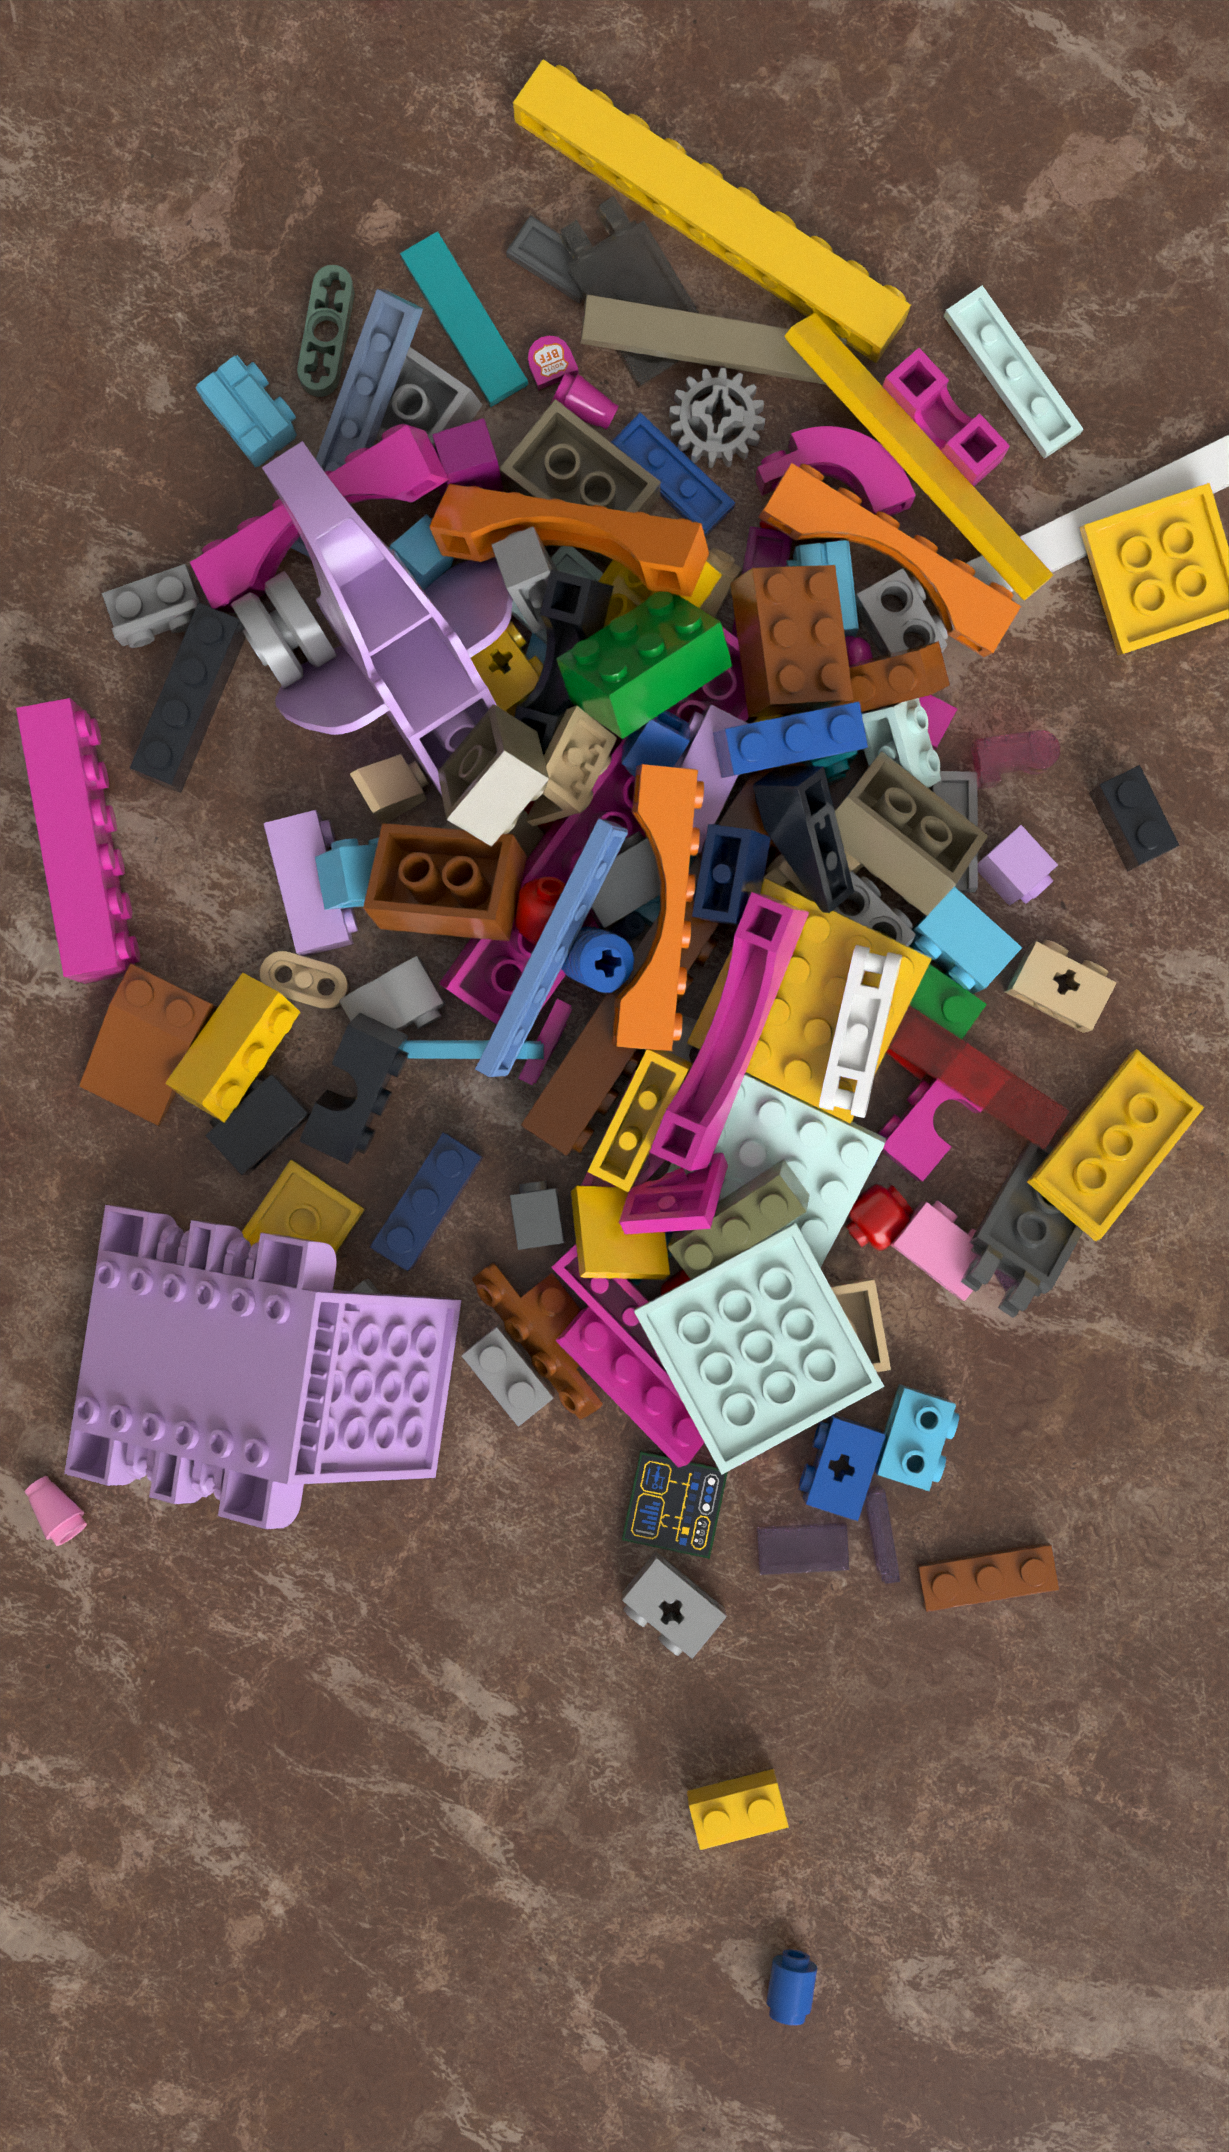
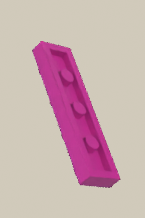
(632, 1386)

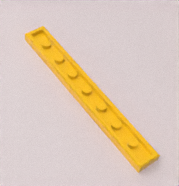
(918, 455)

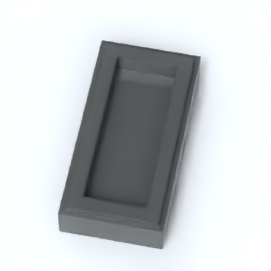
(545, 256)

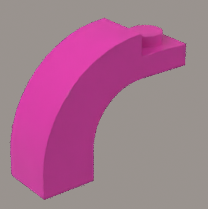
(847, 457)

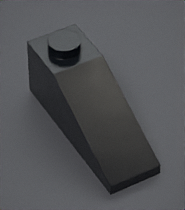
(805, 829)

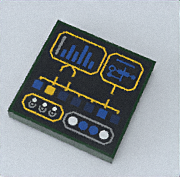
(674, 1505)

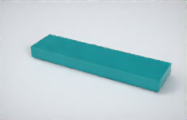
(464, 319)

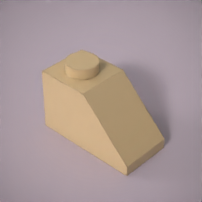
(390, 787)

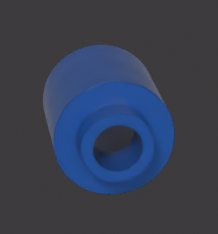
(791, 1987)

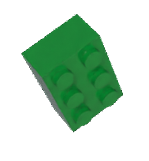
(644, 662)

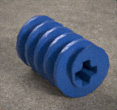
(599, 960)

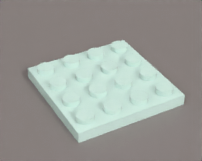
(820, 1149)
(758, 1348)

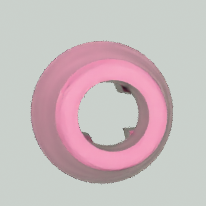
(55, 1511)

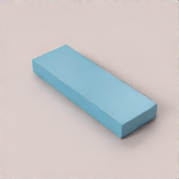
(464, 1049)

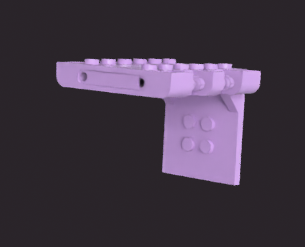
(251, 1370)

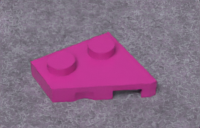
(675, 1200)

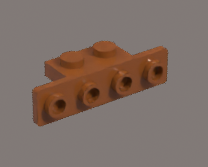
(536, 1323)

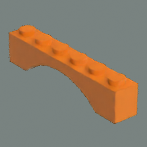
(657, 549)
(968, 607)
(665, 810)

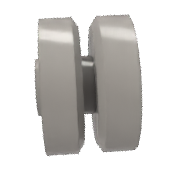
(283, 630)

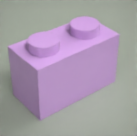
(1017, 867)

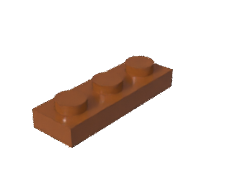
(987, 1577)

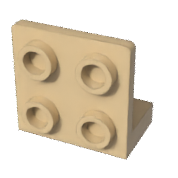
(573, 763)

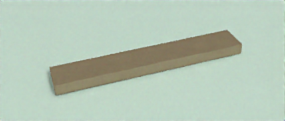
(692, 338)

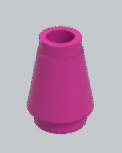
(585, 401)

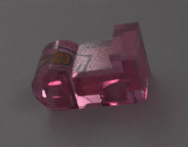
(1025, 751)

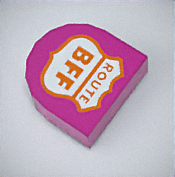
(549, 360)

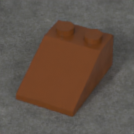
(143, 1042)

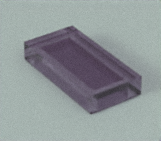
(882, 1535)
(802, 1548)

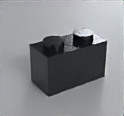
(1133, 818)
(258, 1124)

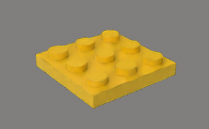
(1160, 568)

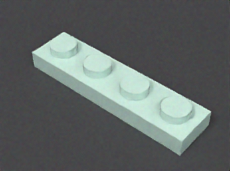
(1013, 372)

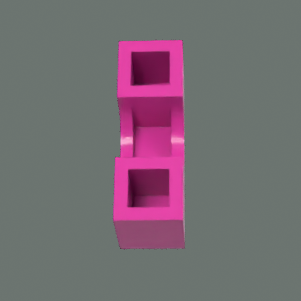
(924, 396)
(912, 1138)

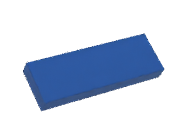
(682, 482)

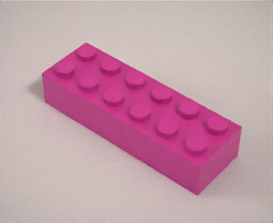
(77, 841)

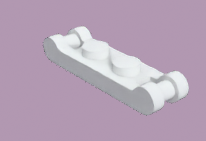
(860, 1031)

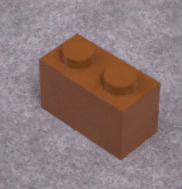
(898, 676)

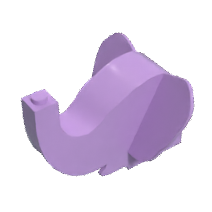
(399, 644)

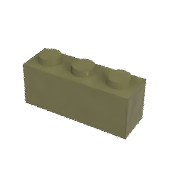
(742, 1220)

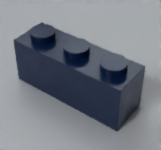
(426, 1201)

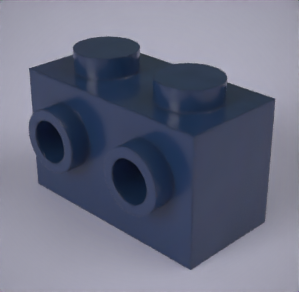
(729, 872)

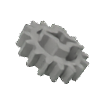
(735, 419)

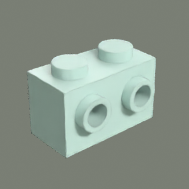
(903, 736)

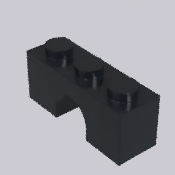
(370, 1055)

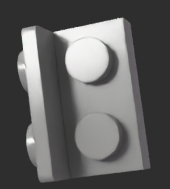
(152, 606)

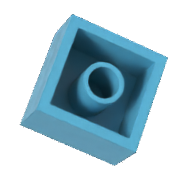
(964, 942)

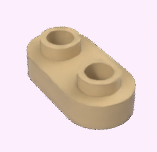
(305, 979)

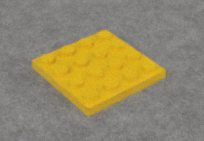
(806, 1010)

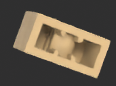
(1075, 1007)

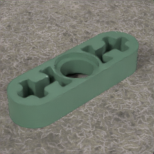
(343, 302)

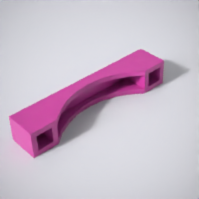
(396, 468)
(755, 973)

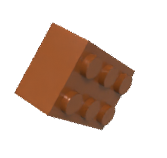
(791, 640)
(444, 882)

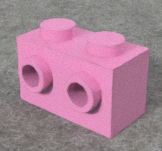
(938, 1246)

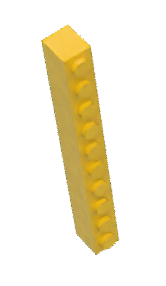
(709, 209)

